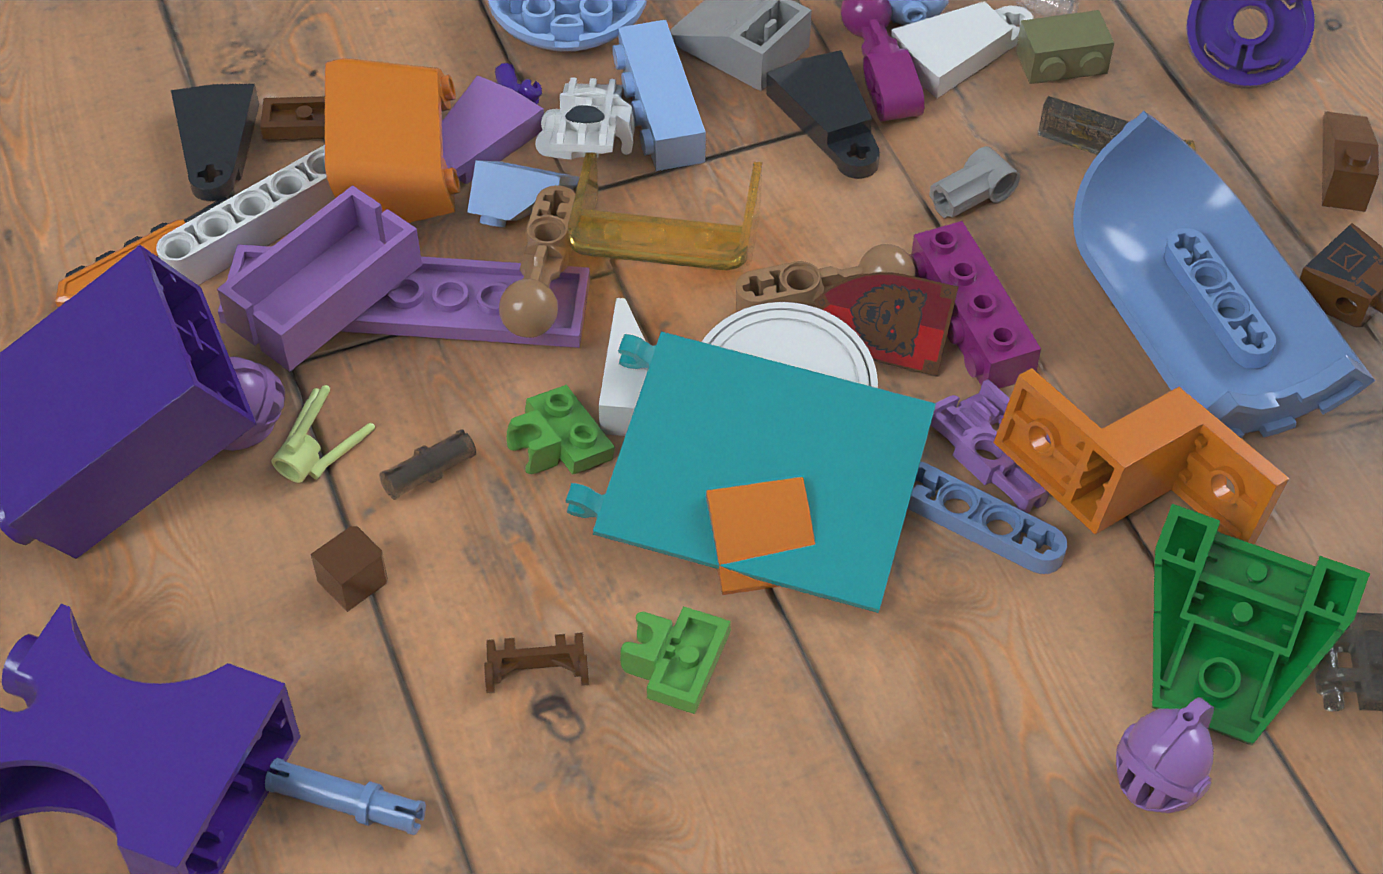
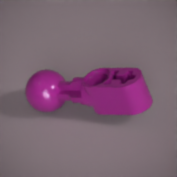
(886, 67)

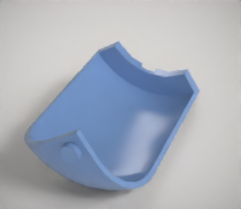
(1123, 214)

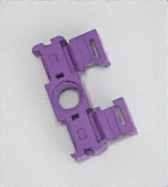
(971, 430)

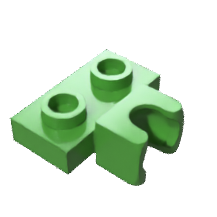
(557, 429)
(676, 657)

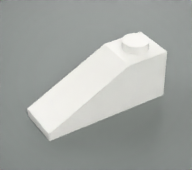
(620, 384)

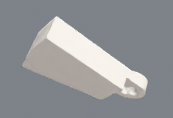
(959, 43)

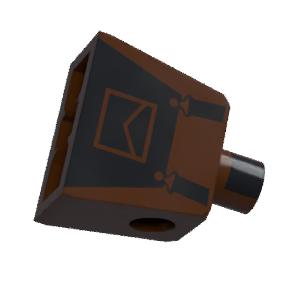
(1347, 277)

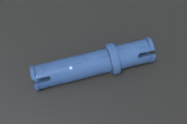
(366, 802)

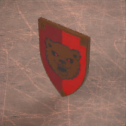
(896, 317)

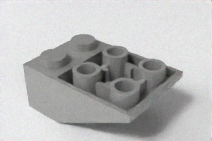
(745, 36)

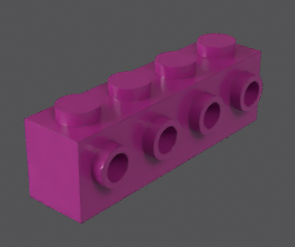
(983, 318)

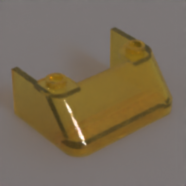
(661, 239)

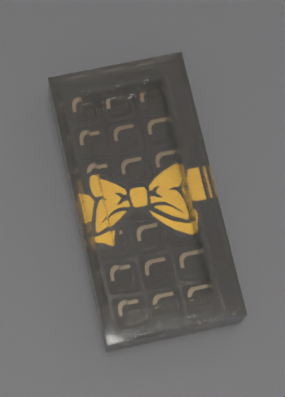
(1078, 125)

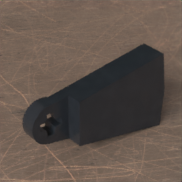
(829, 109)
(215, 135)

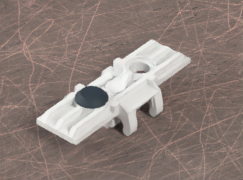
(587, 121)

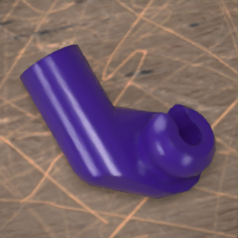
(506, 76)

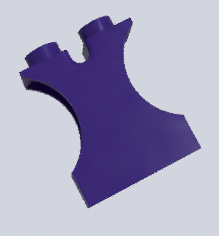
(153, 762)

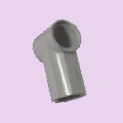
(982, 178)

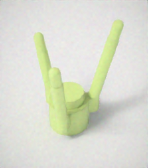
(300, 451)

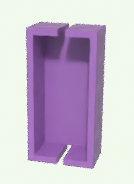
(320, 277)

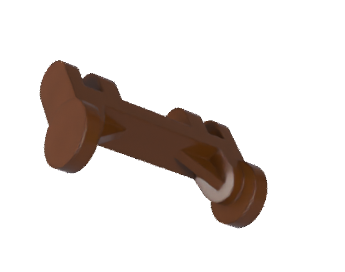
(503, 661)

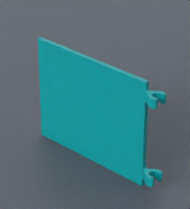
(744, 420)

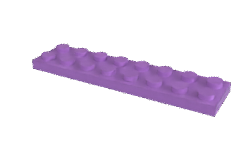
(458, 301)

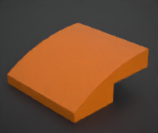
(756, 523)

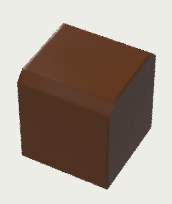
(350, 567)

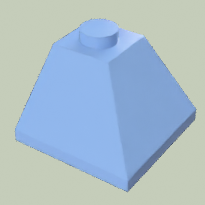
(509, 190)

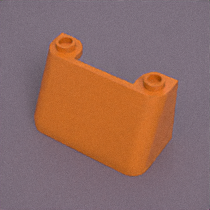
(388, 135)

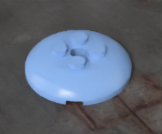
(565, 23)

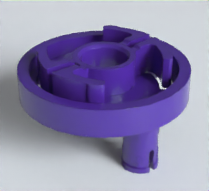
(1284, 40)

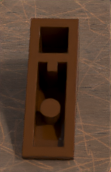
(1348, 161)

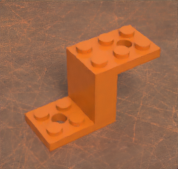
(1138, 459)

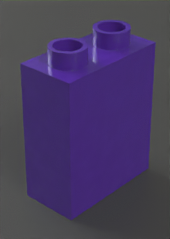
(112, 404)

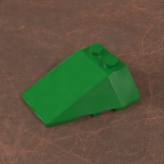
(1240, 622)

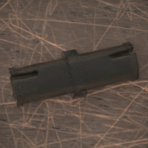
(427, 464)

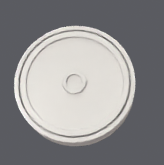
(799, 338)

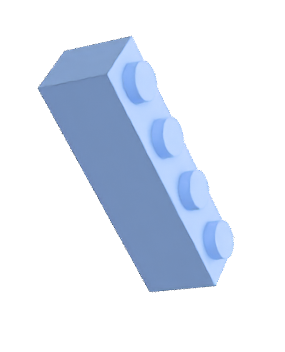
(660, 95)

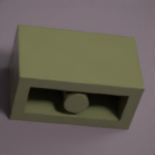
(1064, 46)

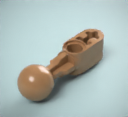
(804, 282)
(529, 305)

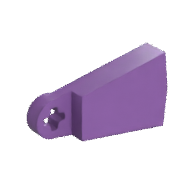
(487, 126)

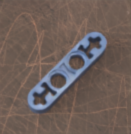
(1225, 294)
(982, 511)

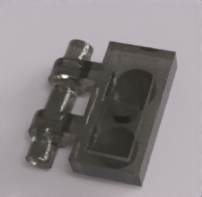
(1365, 644)

